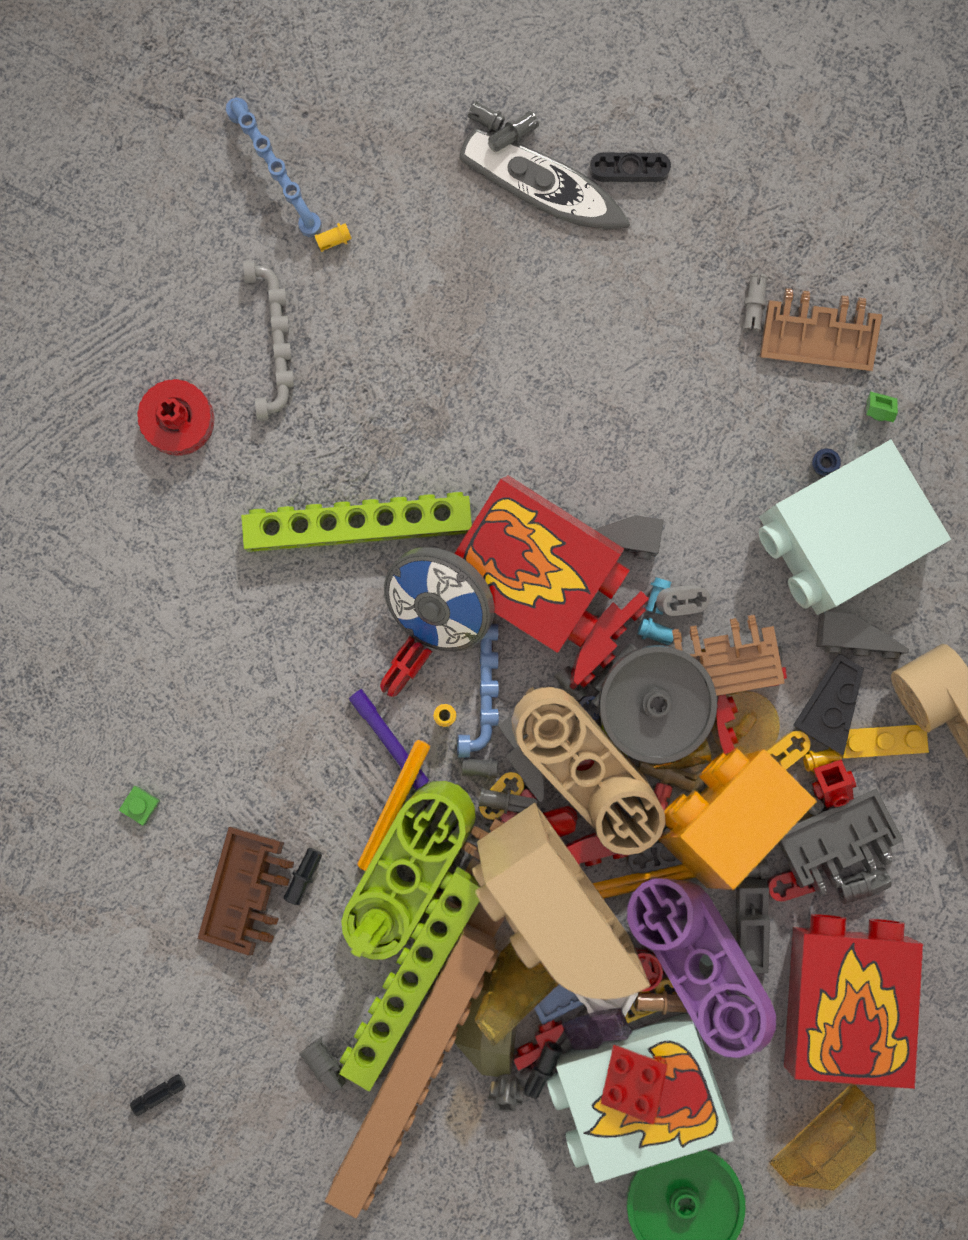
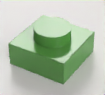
(881, 407)
(139, 805)

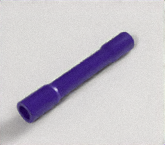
(369, 713)

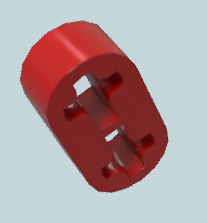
(789, 892)

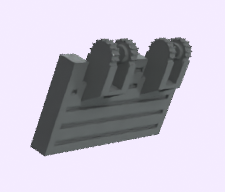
(840, 836)

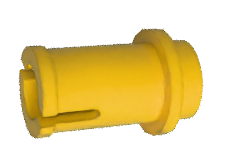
(333, 237)
(439, 709)
(820, 758)

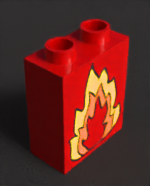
(541, 564)
(853, 1003)

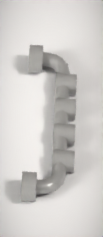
(282, 350)

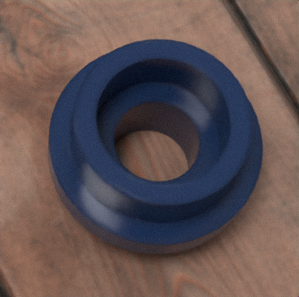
(832, 456)

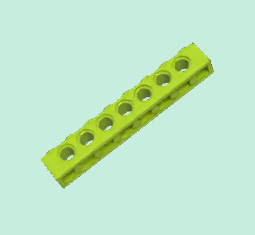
(255, 522)
(365, 1069)

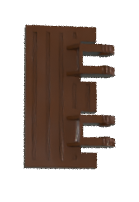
(239, 889)

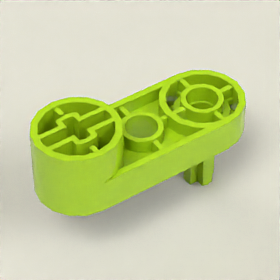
(386, 903)

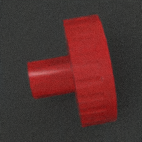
(155, 417)

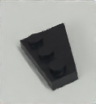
(832, 705)

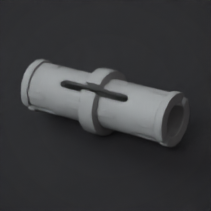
(755, 303)

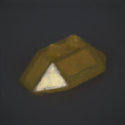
(830, 1144)

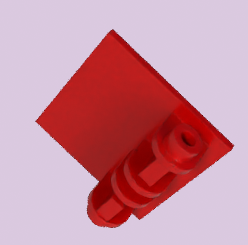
(634, 1084)

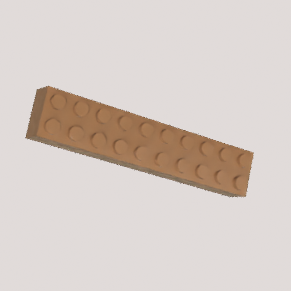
(410, 1073)

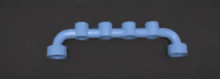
(239, 113)
(488, 690)

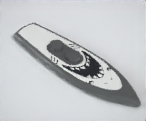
(543, 182)

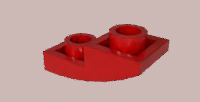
(725, 713)
(528, 1052)

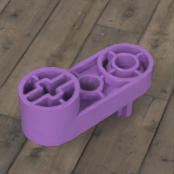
(680, 935)

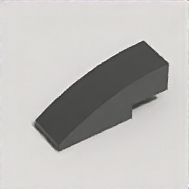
(525, 768)
(753, 923)

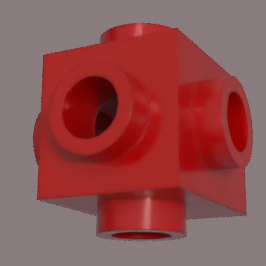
(834, 784)

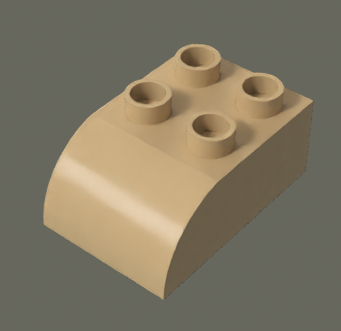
(555, 909)

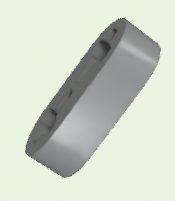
(682, 594)

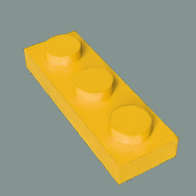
(886, 741)

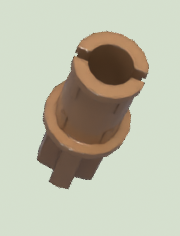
(659, 1003)

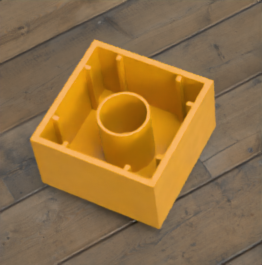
(735, 818)

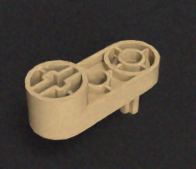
(936, 692)
(566, 736)

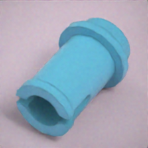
(658, 586)
(655, 631)

